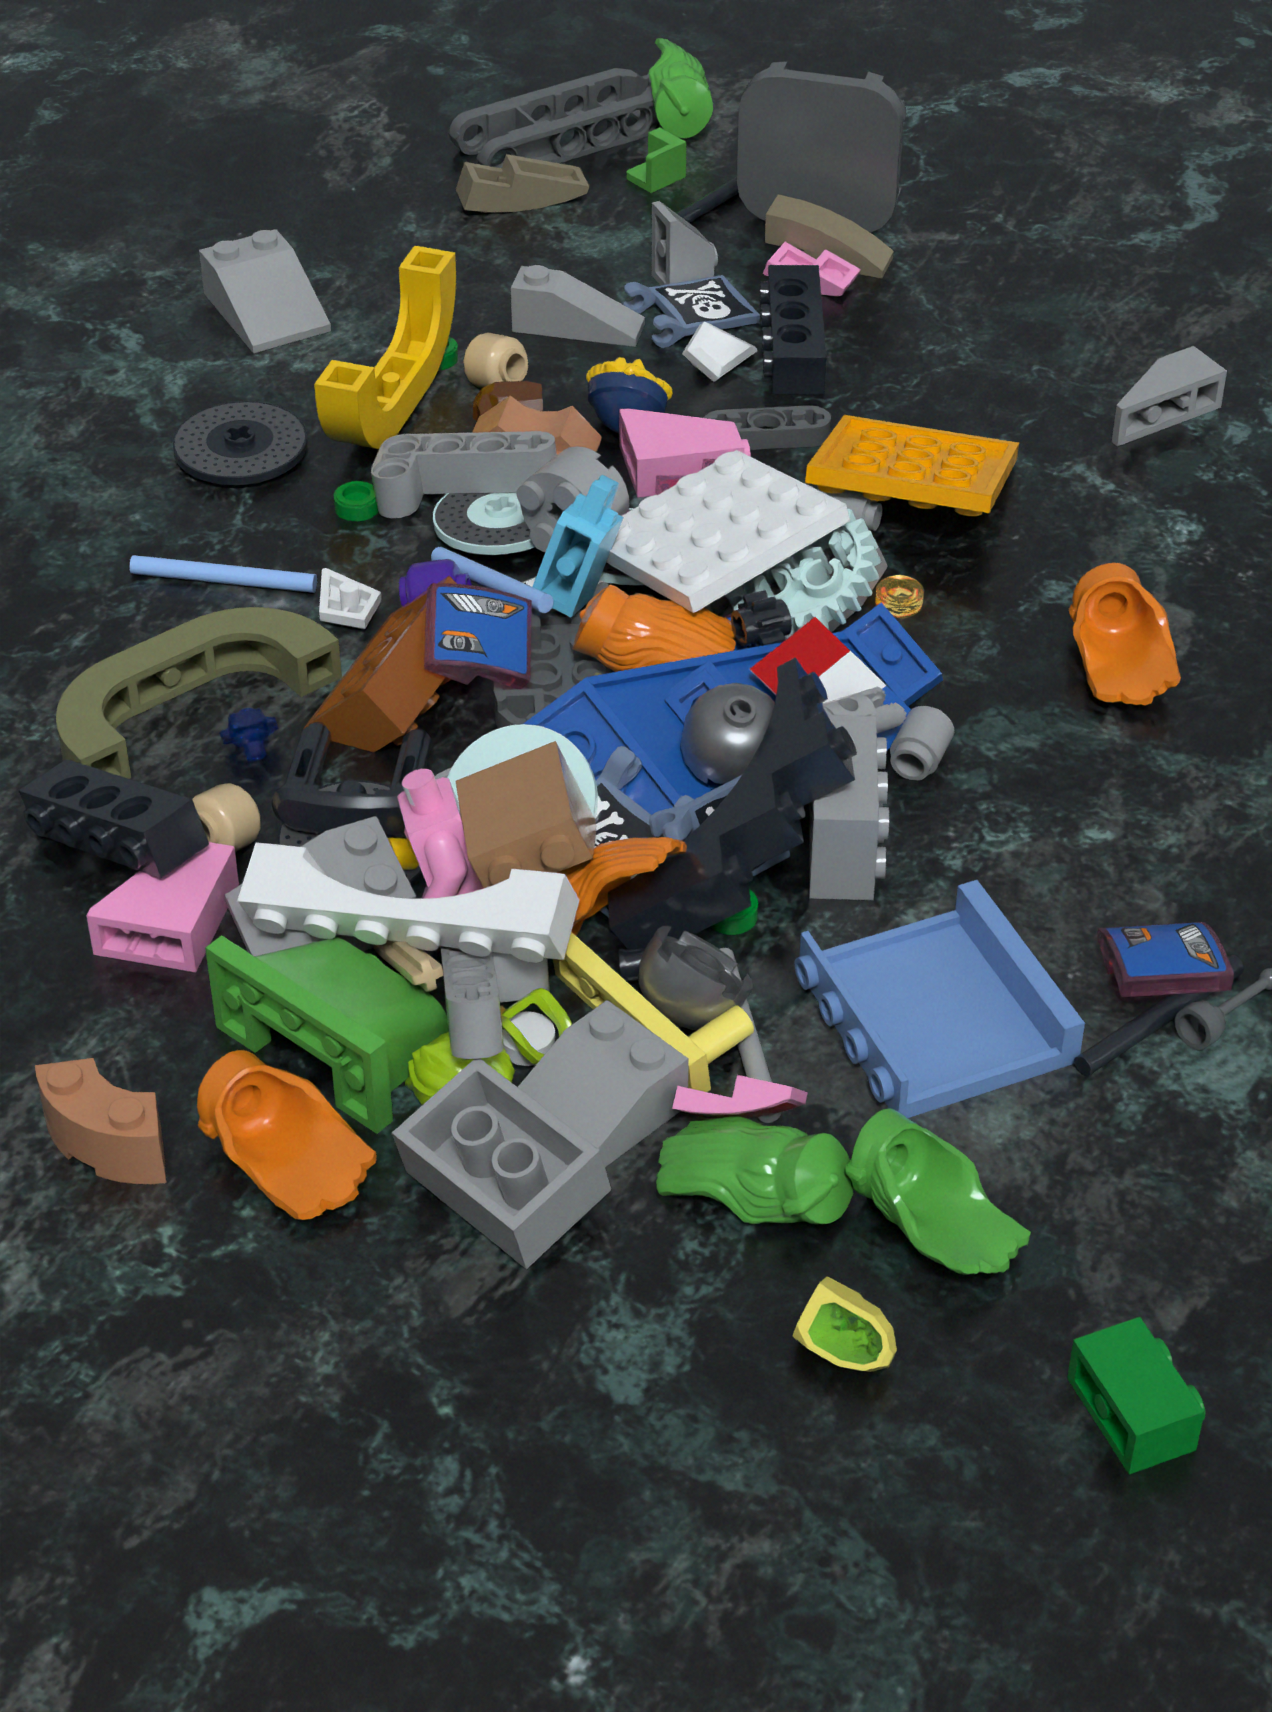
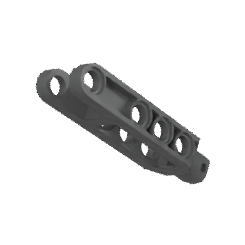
(512, 128)

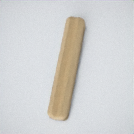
(411, 963)

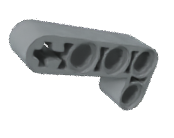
(454, 463)
(474, 995)

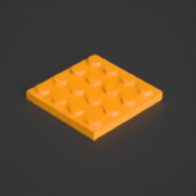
(913, 465)

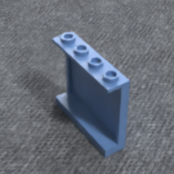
(943, 1006)

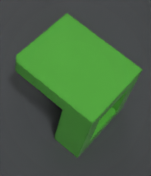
(663, 163)

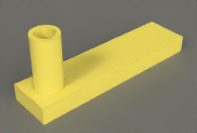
(597, 982)

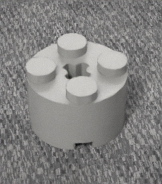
(556, 486)

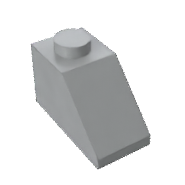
(679, 249)

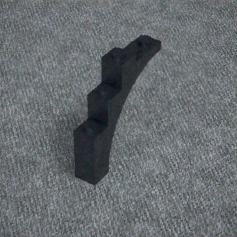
(755, 822)

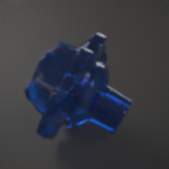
(249, 730)

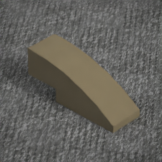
(519, 185)
(818, 228)

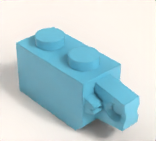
(580, 548)

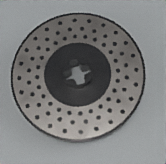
(240, 443)

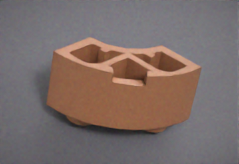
(565, 425)
(102, 1123)

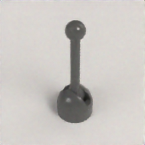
(1202, 1016)

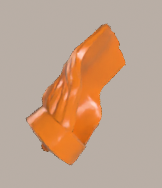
(647, 631)
(1122, 636)
(614, 865)
(282, 1135)

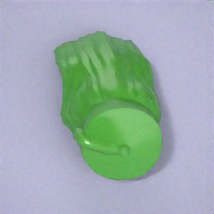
(680, 91)
(758, 1170)
(932, 1195)

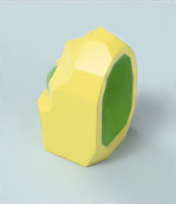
(846, 1328)

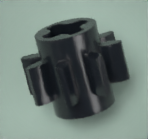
(761, 620)

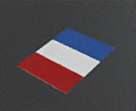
(832, 661)

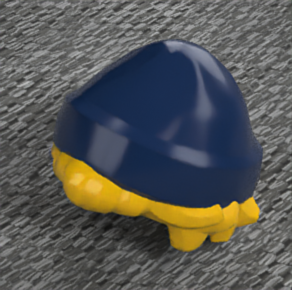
(624, 386)

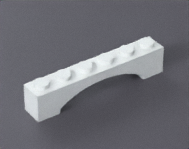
(519, 916)

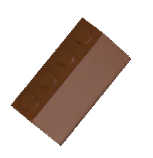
(384, 684)

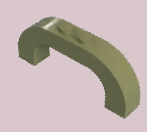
(181, 660)

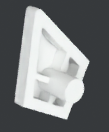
(716, 351)
(346, 600)

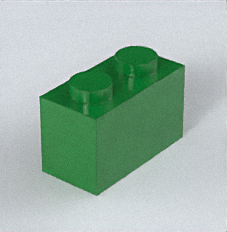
(1136, 1394)

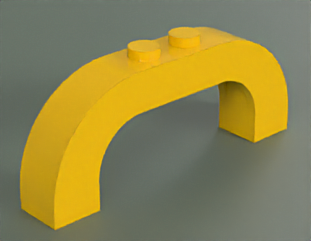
(373, 403)

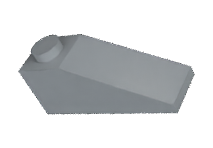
(564, 307)
(1168, 394)

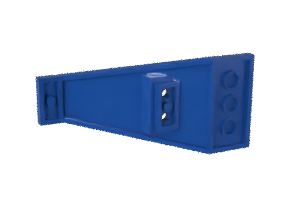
(650, 703)

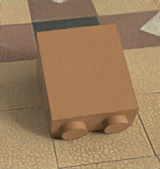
(525, 816)

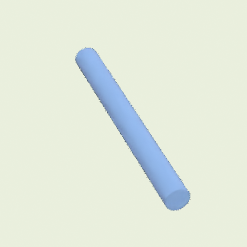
(223, 574)
(495, 580)

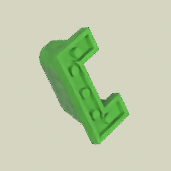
(335, 1007)

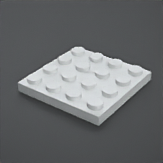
(721, 529)

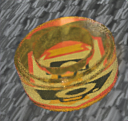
(900, 595)

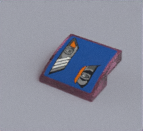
(478, 634)
(1165, 959)

